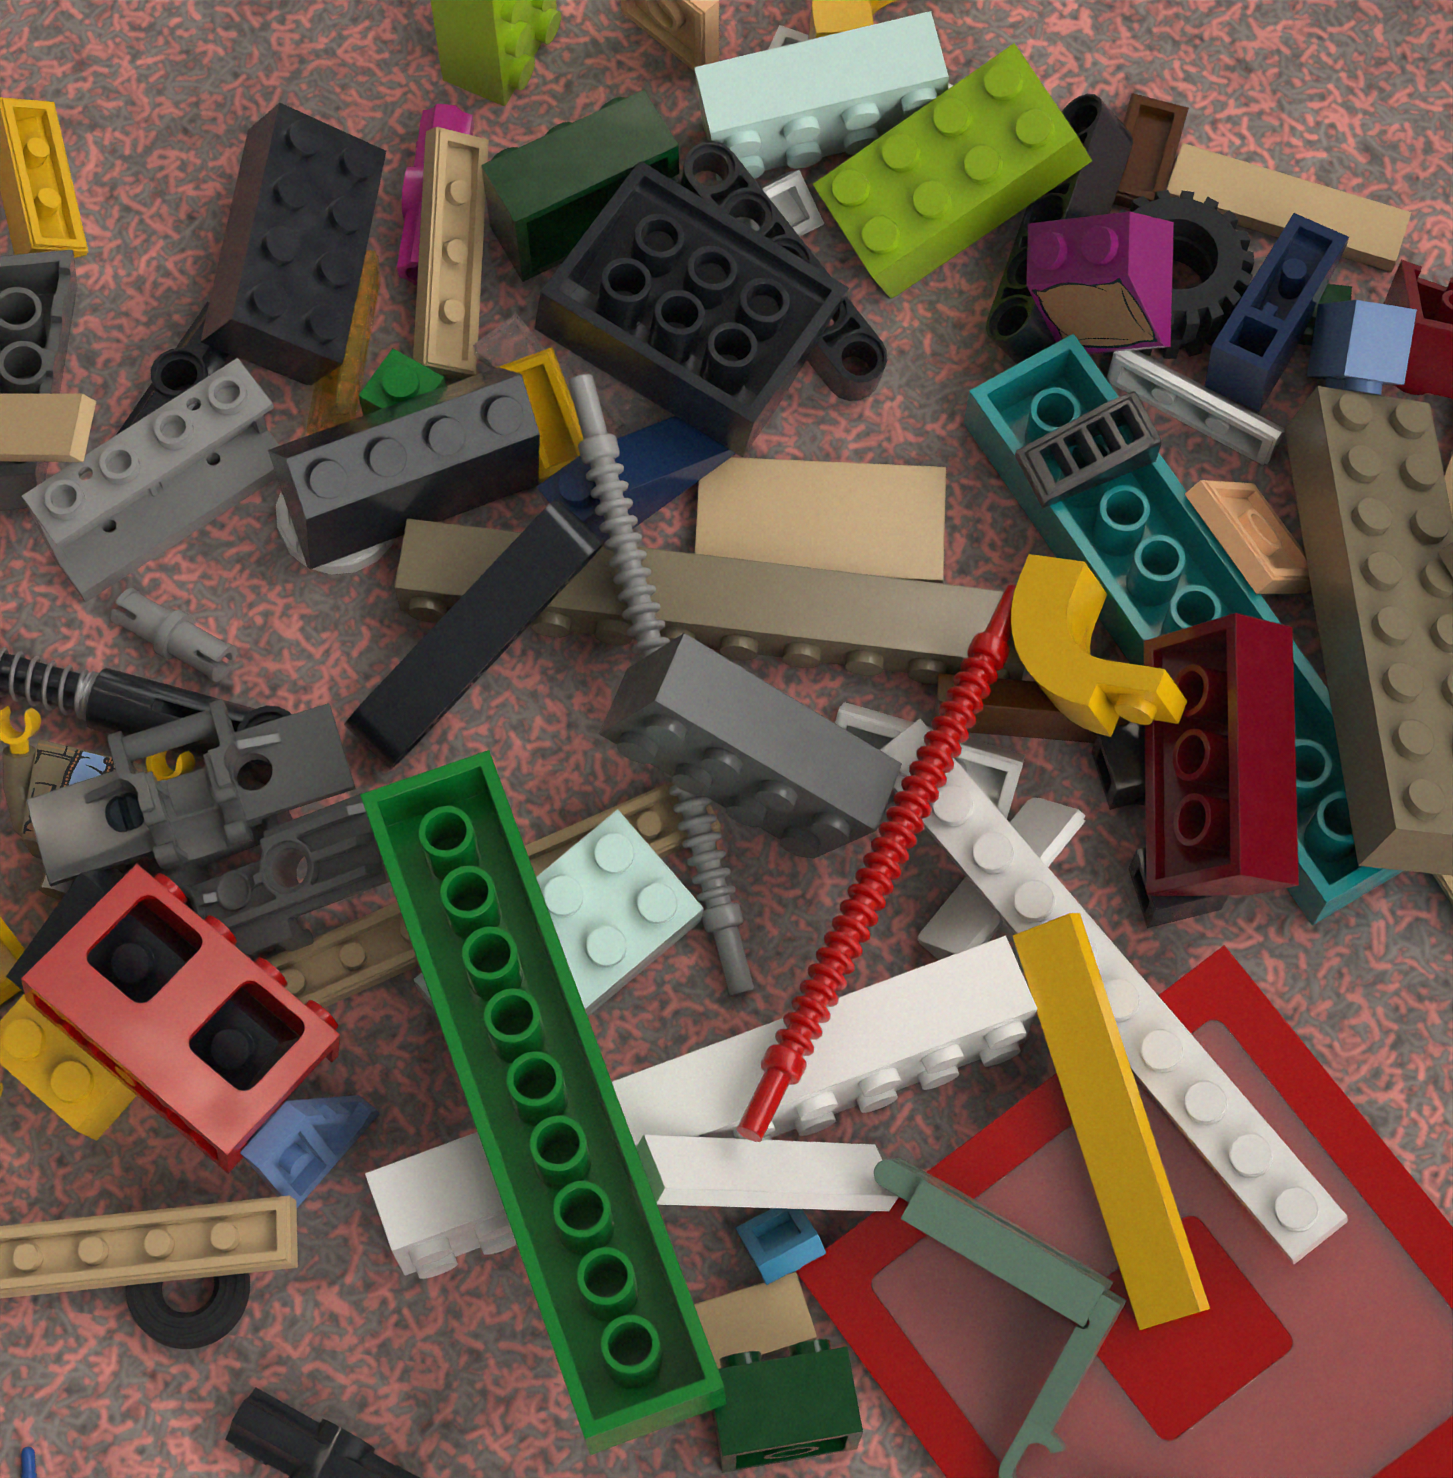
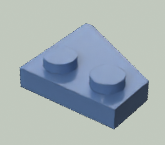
(306, 1141)

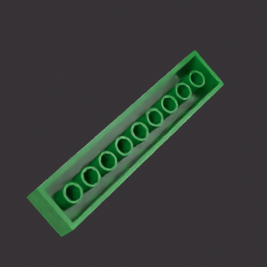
(543, 1105)

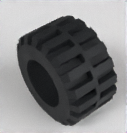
(1216, 253)

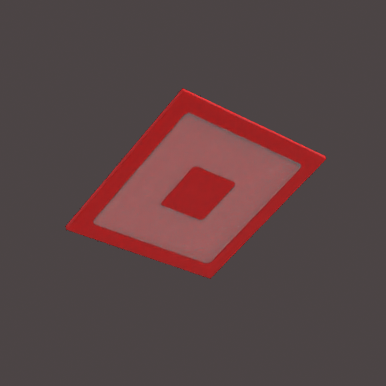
(1285, 1374)

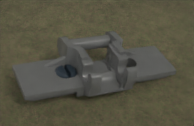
(193, 814)

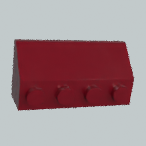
(1227, 772)

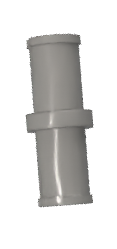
(173, 634)

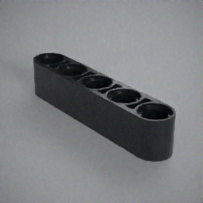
(743, 197)
(1014, 316)
(474, 633)

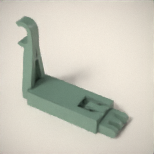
(1029, 1266)

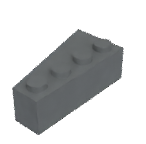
(34, 340)

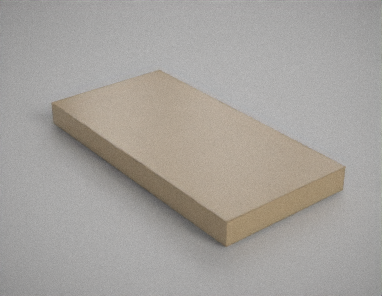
(826, 516)

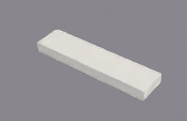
(763, 1173)

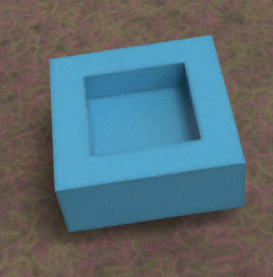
(780, 1242)

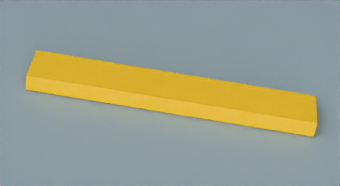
(1110, 1122)

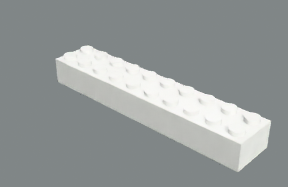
(872, 1046)

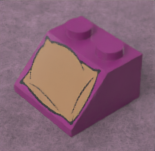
(1104, 279)

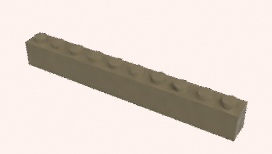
(727, 605)

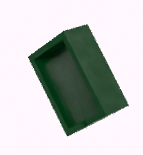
(557, 185)

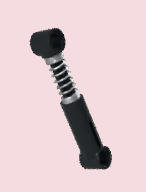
(124, 702)

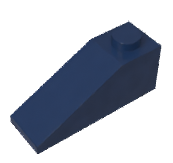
(1274, 312)
(657, 465)

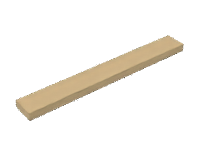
(379, 943)

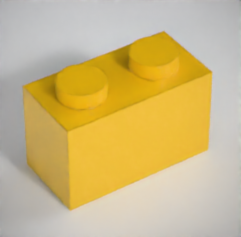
(60, 1071)

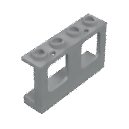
(157, 481)

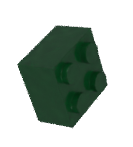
(786, 1406)

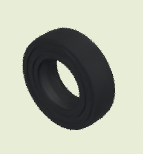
(191, 1328)

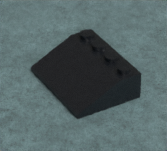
(689, 307)

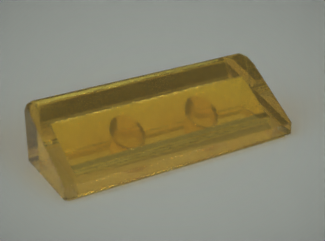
(336, 394)

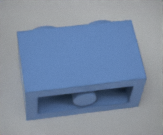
(1361, 345)

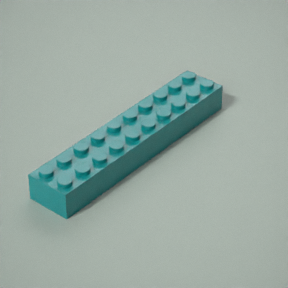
(1161, 577)

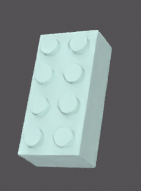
(821, 93)
(612, 909)

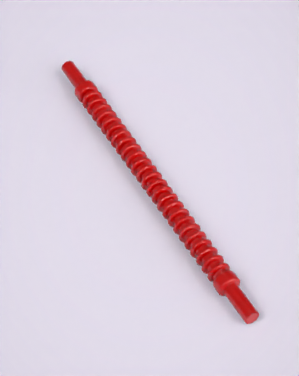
(784, 1061)

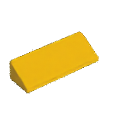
(37, 180)

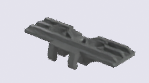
(265, 897)

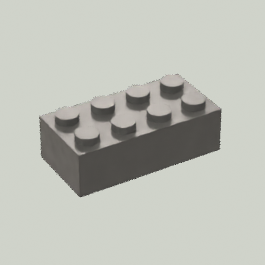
(749, 748)

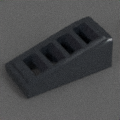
(1103, 421)

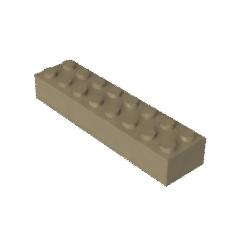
(1384, 615)

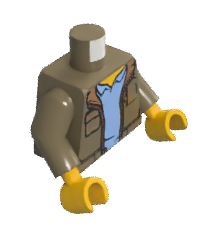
(54, 766)

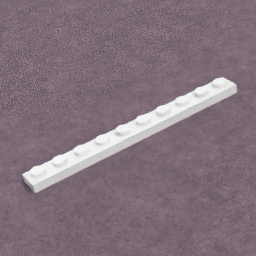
(1159, 1047)

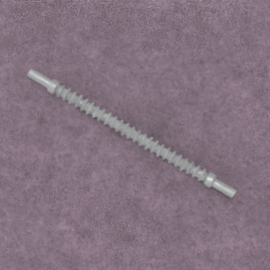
(599, 452)

